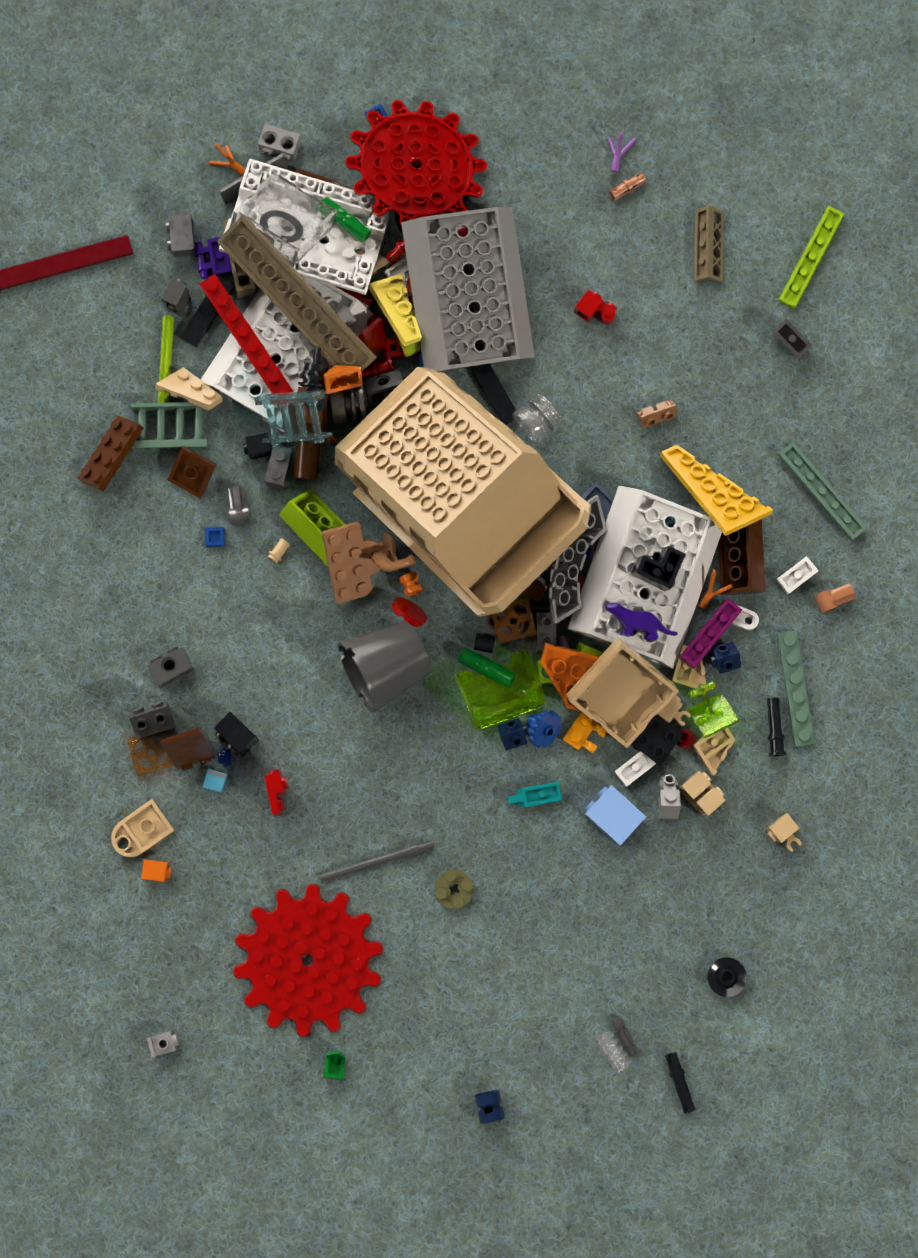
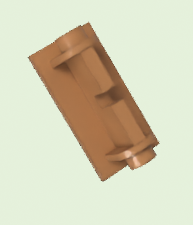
(665, 411)

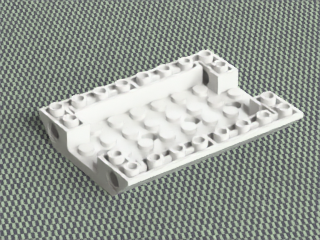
(336, 260)
(233, 373)
(638, 529)

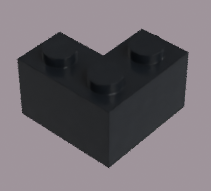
(659, 572)
(236, 734)

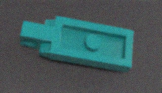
(537, 795)

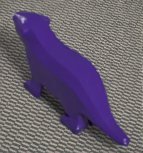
(638, 621)

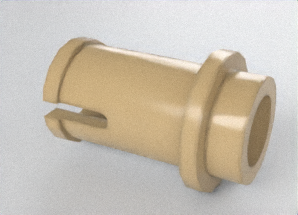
(278, 551)

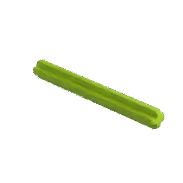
(166, 354)

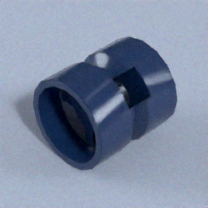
(488, 1099)

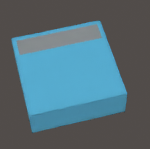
(215, 780)

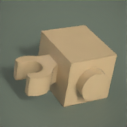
(671, 712)
(783, 830)

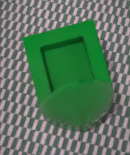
(334, 1065)

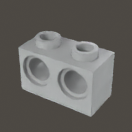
(281, 138)

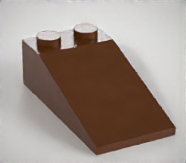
(189, 749)

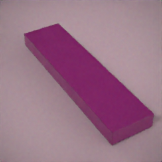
(710, 633)

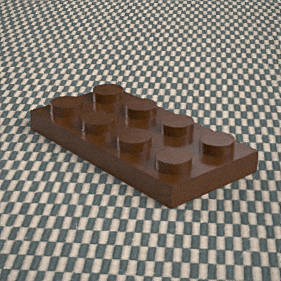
(110, 453)

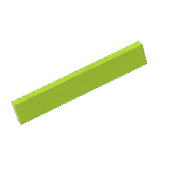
(811, 257)

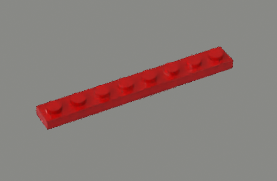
(244, 335)

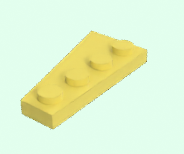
(394, 303)

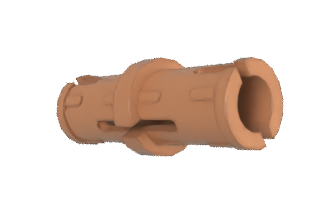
(627, 186)

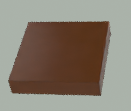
(191, 472)

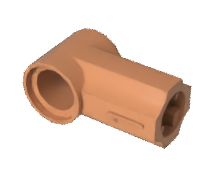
(831, 599)

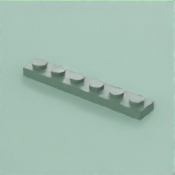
(822, 491)
(795, 688)

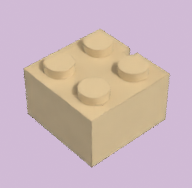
(702, 794)

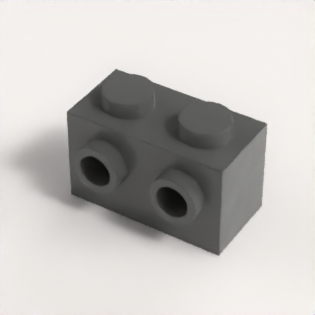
(151, 719)

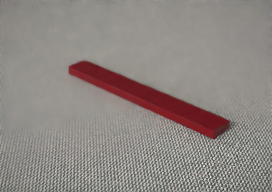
(65, 262)

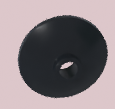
(736, 981)

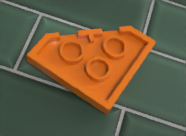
(565, 668)

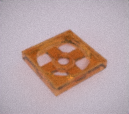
(531, 631)
(132, 742)

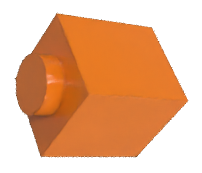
(156, 870)

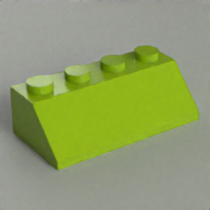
(308, 518)

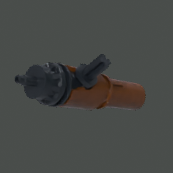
(306, 451)

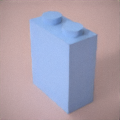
(614, 815)

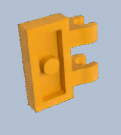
(580, 731)

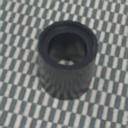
(484, 643)

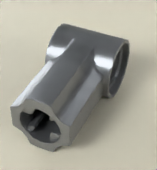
(239, 510)

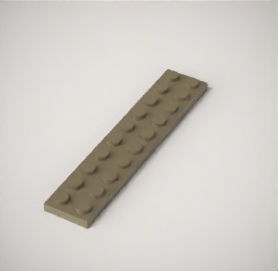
(294, 295)

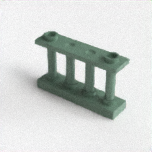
(160, 443)

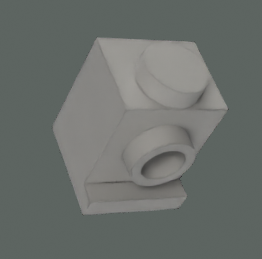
(154, 1043)

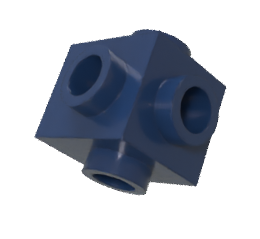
(725, 658)
(513, 734)

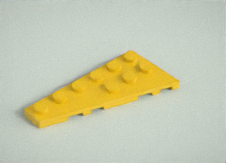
(716, 494)

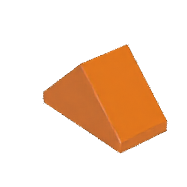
(342, 378)

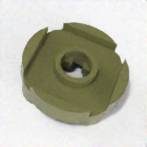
(451, 878)

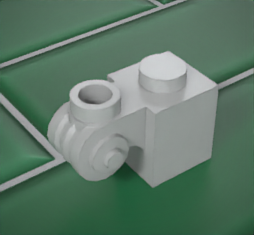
(669, 798)

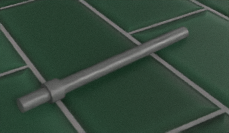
(413, 850)

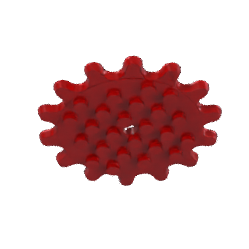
(419, 138)
(338, 965)

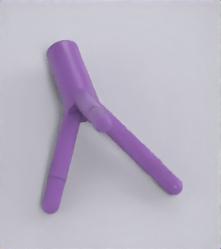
(617, 154)

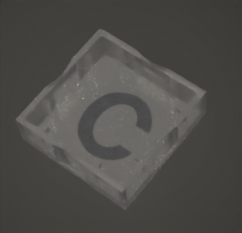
(287, 217)

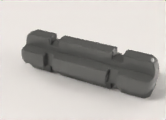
(625, 1037)

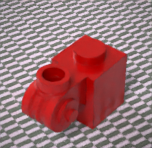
(593, 304)

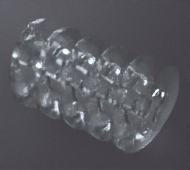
(612, 1052)

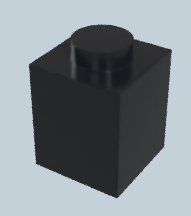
(255, 447)

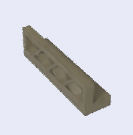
(705, 243)

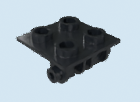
(657, 740)

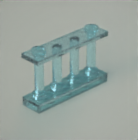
(297, 400)

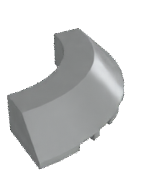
(565, 569)

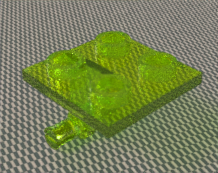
(712, 713)

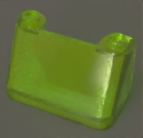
(492, 702)

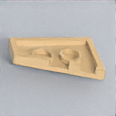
(188, 386)

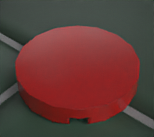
(410, 611)

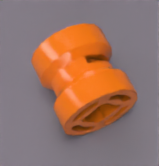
(411, 584)

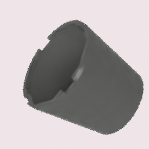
(384, 663)

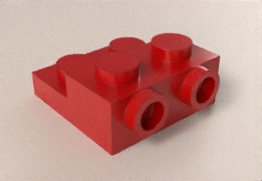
(276, 786)

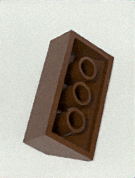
(742, 560)

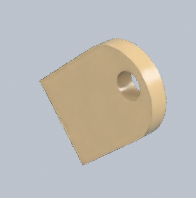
(142, 830)

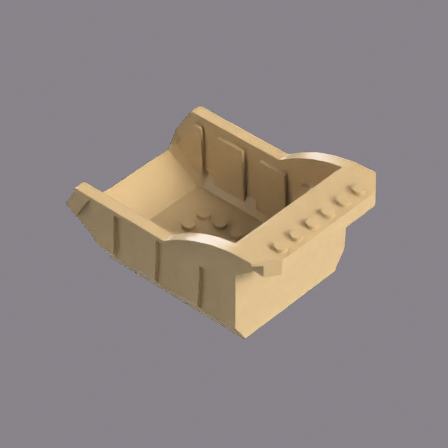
(461, 490)

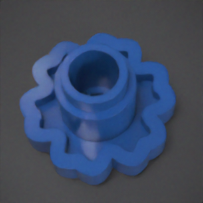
(543, 728)

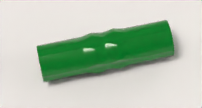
(349, 222)
(486, 667)

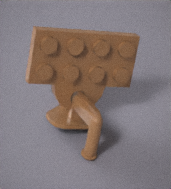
(355, 559)

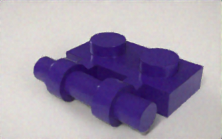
(219, 263)

